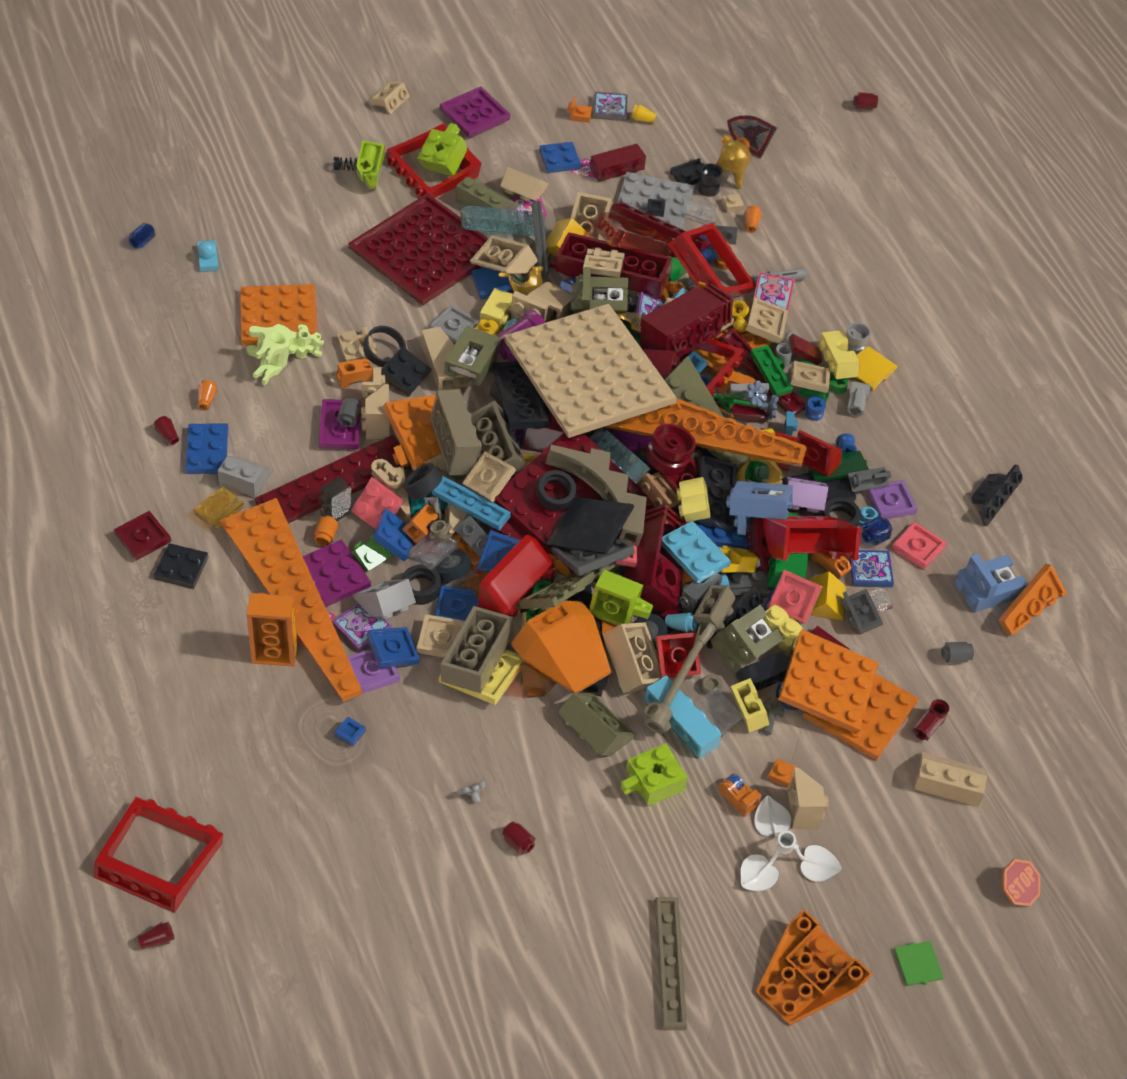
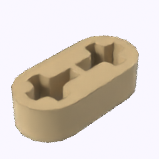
(389, 472)

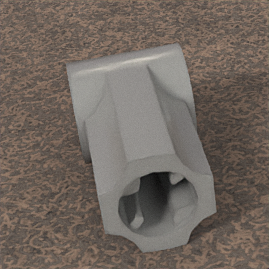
(783, 349)
(858, 396)

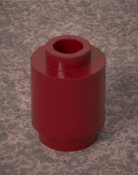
(865, 101)
(518, 838)

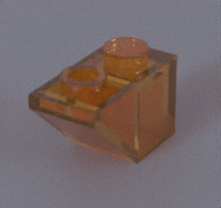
(534, 682)

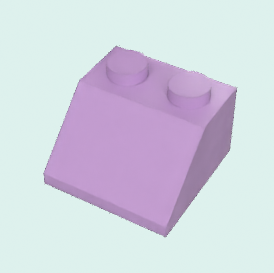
(808, 494)

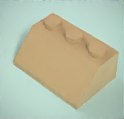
(505, 256)
(632, 656)
(950, 779)

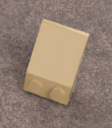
(588, 209)

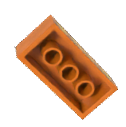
(272, 629)

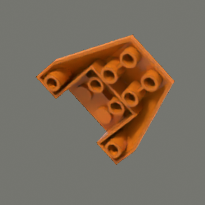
(564, 646)
(809, 971)

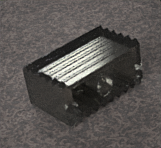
(336, 499)

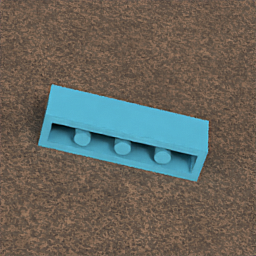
(686, 720)

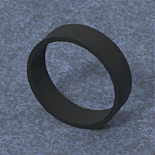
(381, 329)

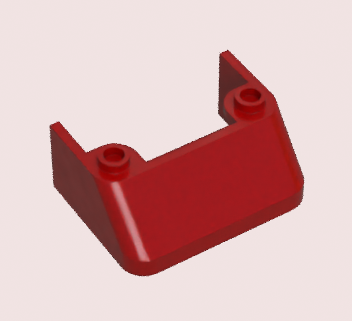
(812, 535)
(515, 577)

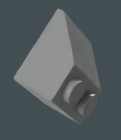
(243, 475)
(386, 598)

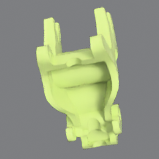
(277, 343)

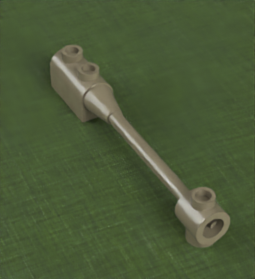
(710, 617)

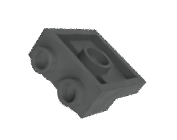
(694, 593)

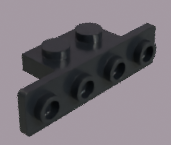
(995, 492)
(741, 606)

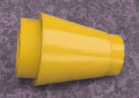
(643, 114)

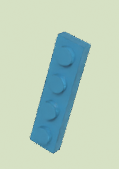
(471, 503)

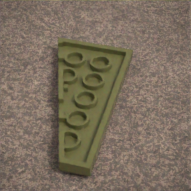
(689, 387)
(561, 590)

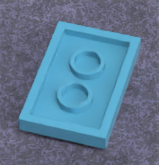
(695, 552)

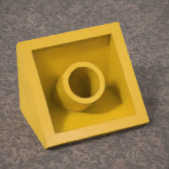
(559, 233)
(830, 597)

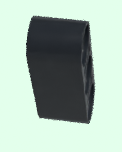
(766, 671)

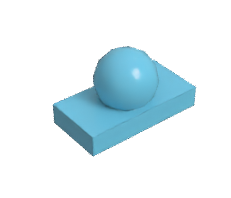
(208, 256)

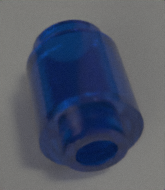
(141, 235)

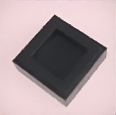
(656, 207)

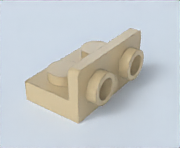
(390, 96)

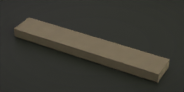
(670, 964)

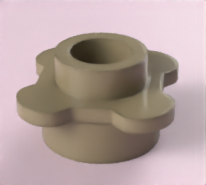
(439, 530)

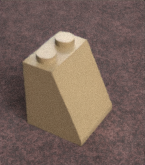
(557, 299)

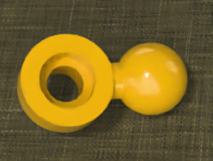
(740, 323)

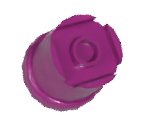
(528, 319)

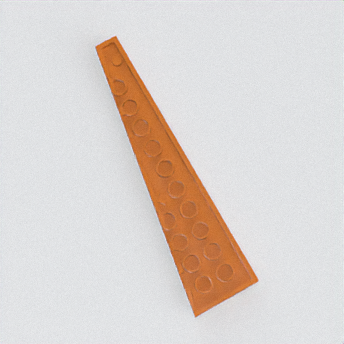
(716, 433)
(277, 561)

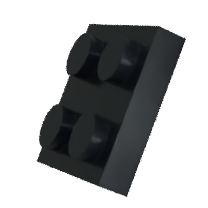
(405, 371)
(181, 566)

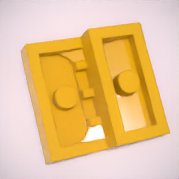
(873, 367)

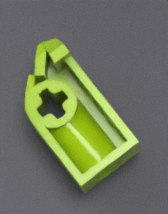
(370, 163)

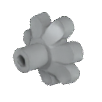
(473, 791)

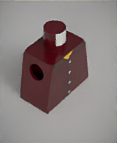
(758, 545)

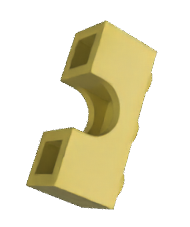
(841, 362)

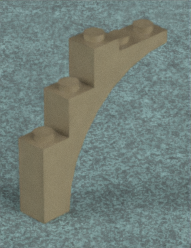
(610, 485)

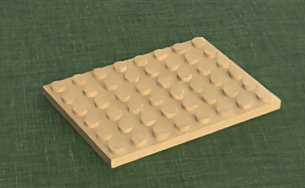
(589, 370)

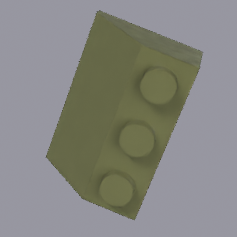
(474, 193)
(596, 723)

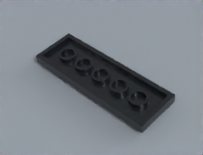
(519, 397)

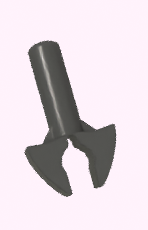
(779, 711)

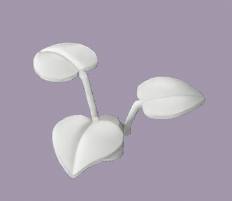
(759, 874)

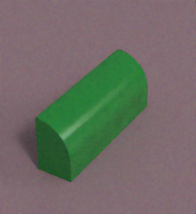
(795, 563)

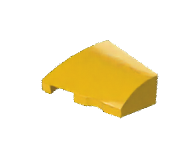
(741, 559)

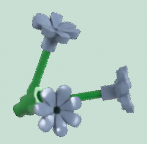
(755, 396)

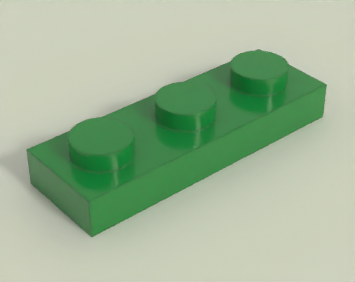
(771, 370)

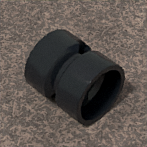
(710, 180)

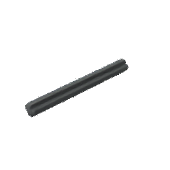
(540, 238)

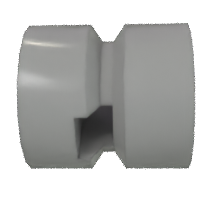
(858, 337)

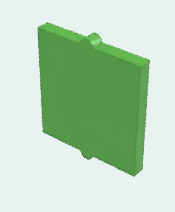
(918, 963)

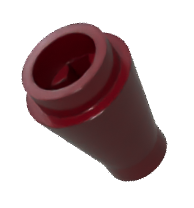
(165, 427)
(156, 936)

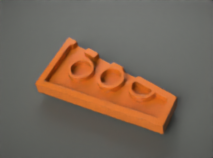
(1037, 595)

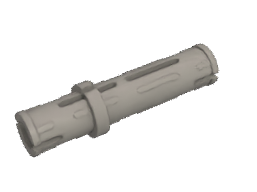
(793, 274)

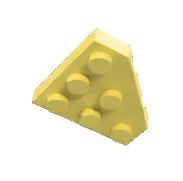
(500, 679)

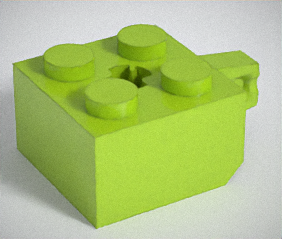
(443, 151)
(618, 599)
(654, 775)

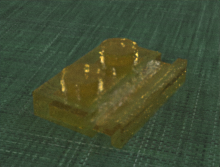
(218, 506)

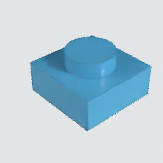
(698, 362)
(790, 424)

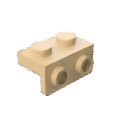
(370, 387)

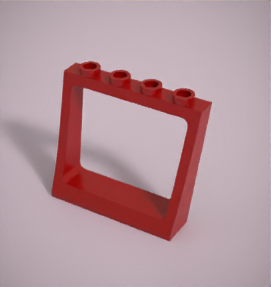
(469, 165)
(699, 269)
(726, 350)
(142, 883)

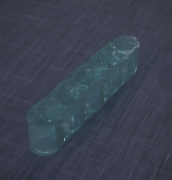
(498, 220)
(623, 457)

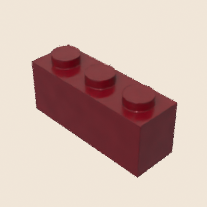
(617, 162)

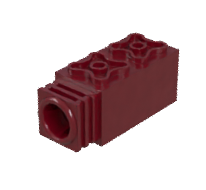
(687, 321)
(655, 566)

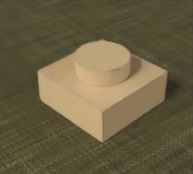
(732, 203)

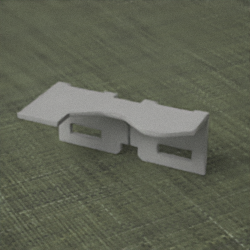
(435, 503)

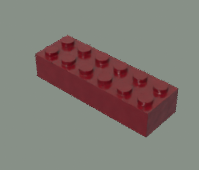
(644, 270)

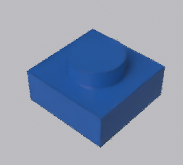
(350, 731)

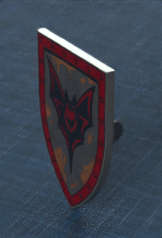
(754, 129)

